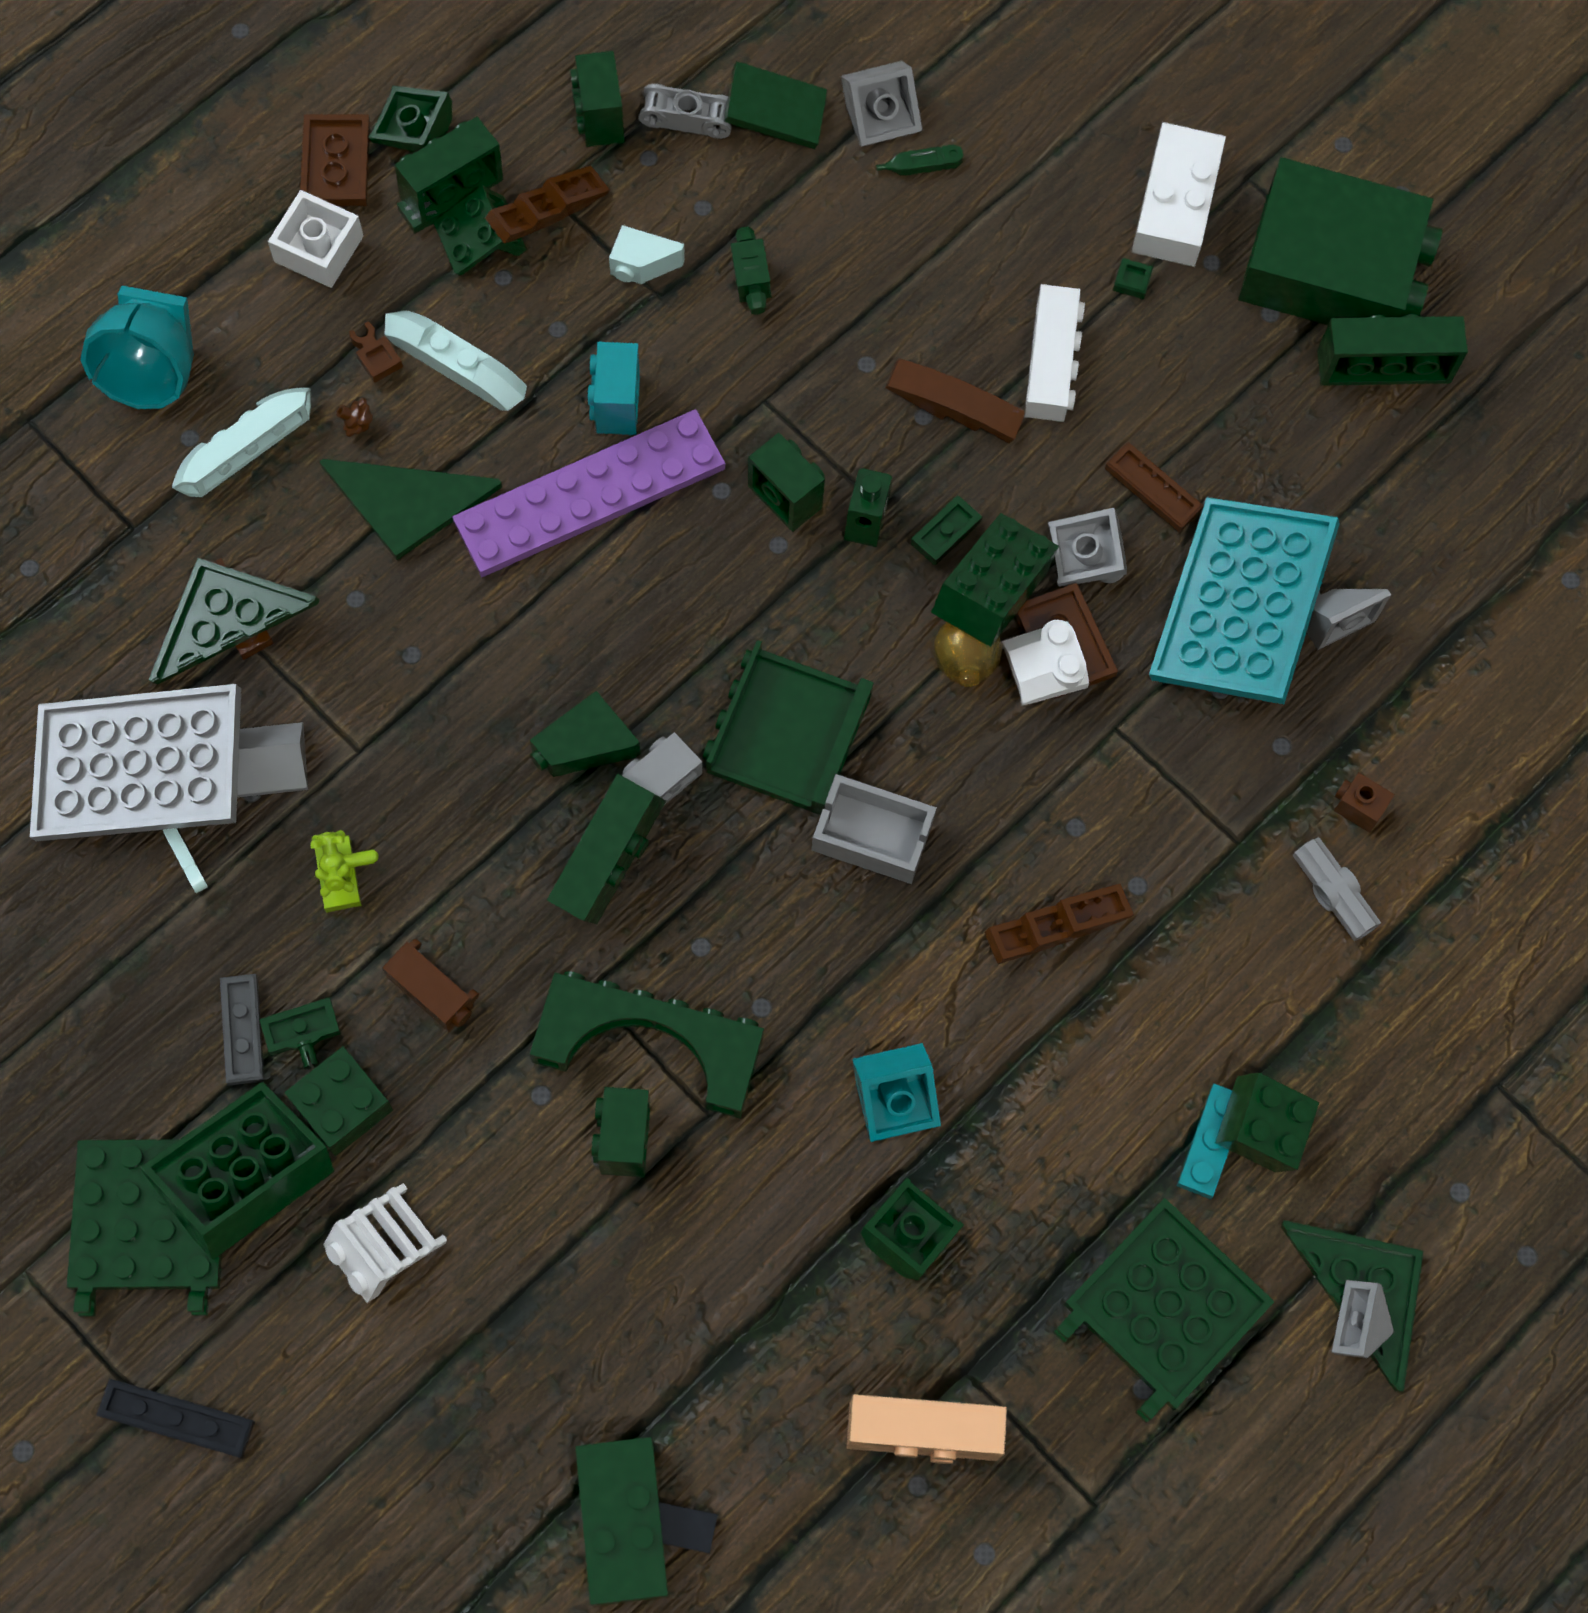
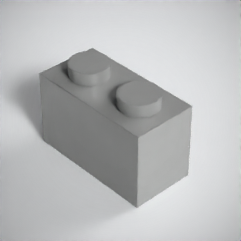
(666, 768)

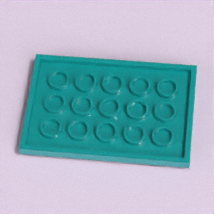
(1245, 600)

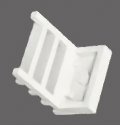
(364, 1253)

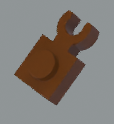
(375, 355)

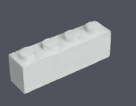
(1052, 353)

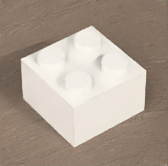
(315, 238)

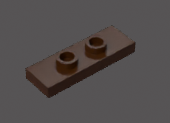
(1153, 487)

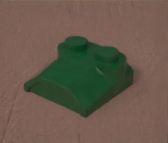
(413, 118)
(910, 1231)

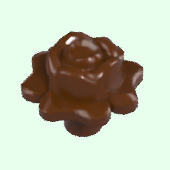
(355, 417)

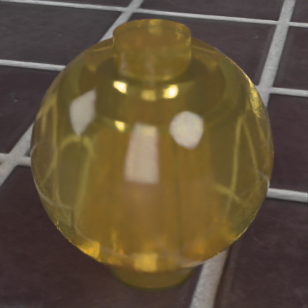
(965, 657)

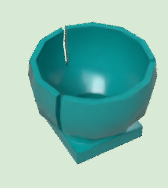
(143, 347)

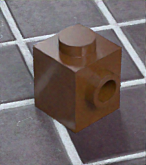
(1362, 801)

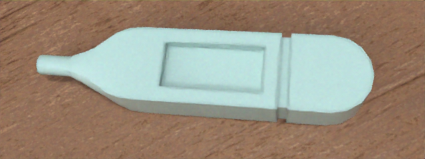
(185, 859)

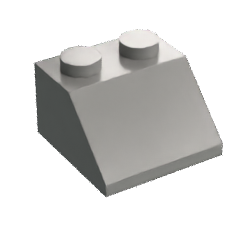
(882, 102)

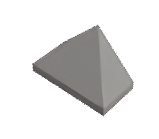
(1362, 1320)

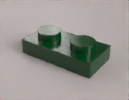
(946, 530)

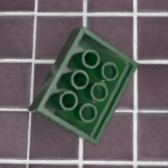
(238, 1169)

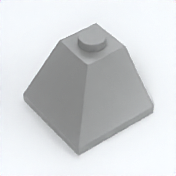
(1344, 612)

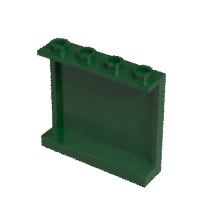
(786, 729)

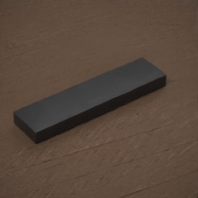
(175, 1418)

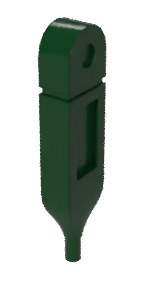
(924, 160)

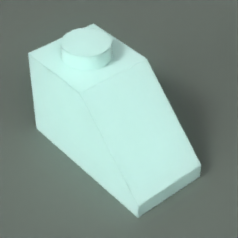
(643, 256)

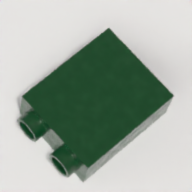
(1339, 247)

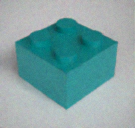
(614, 388)

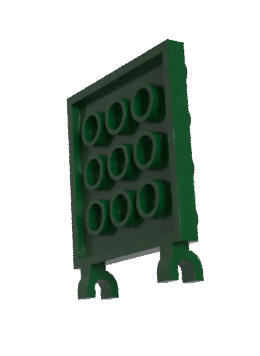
(127, 1232)
(1167, 1306)

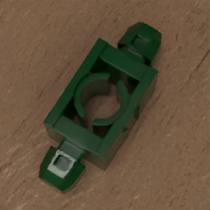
(751, 270)

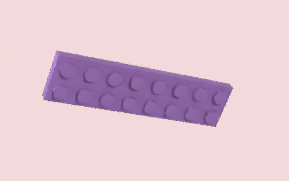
(588, 493)

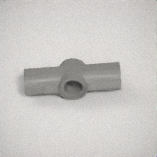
(1336, 889)

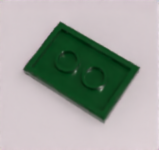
(775, 105)

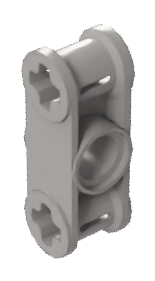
(671, 115)

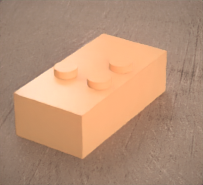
(926, 1428)

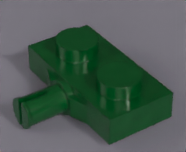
(301, 1029)

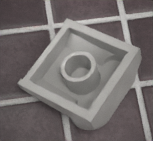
(1089, 548)

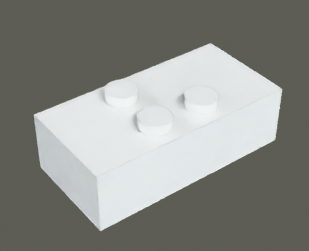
(1178, 194)

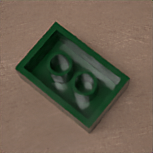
(450, 168)

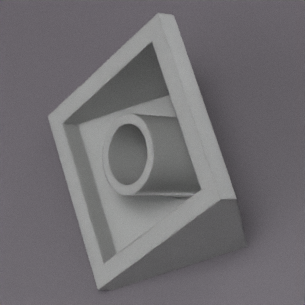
(272, 760)

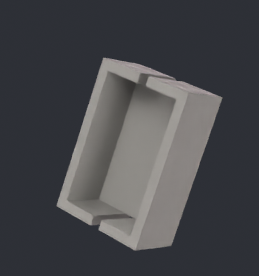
(873, 829)

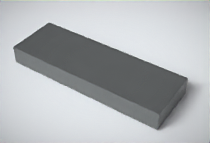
(242, 1029)

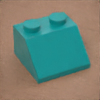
(897, 1092)

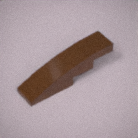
(547, 205)
(955, 398)
(1059, 923)

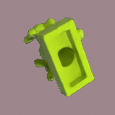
(337, 869)

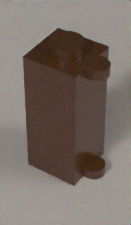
(429, 987)

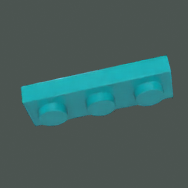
(1205, 1158)

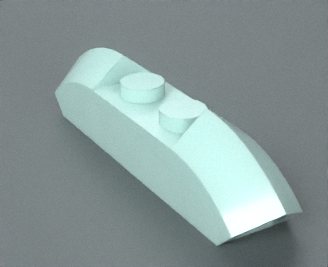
(455, 358)
(242, 442)

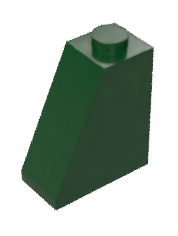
(584, 739)

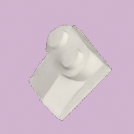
(1047, 662)

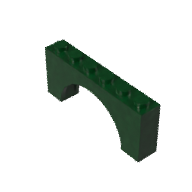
(583, 1010)

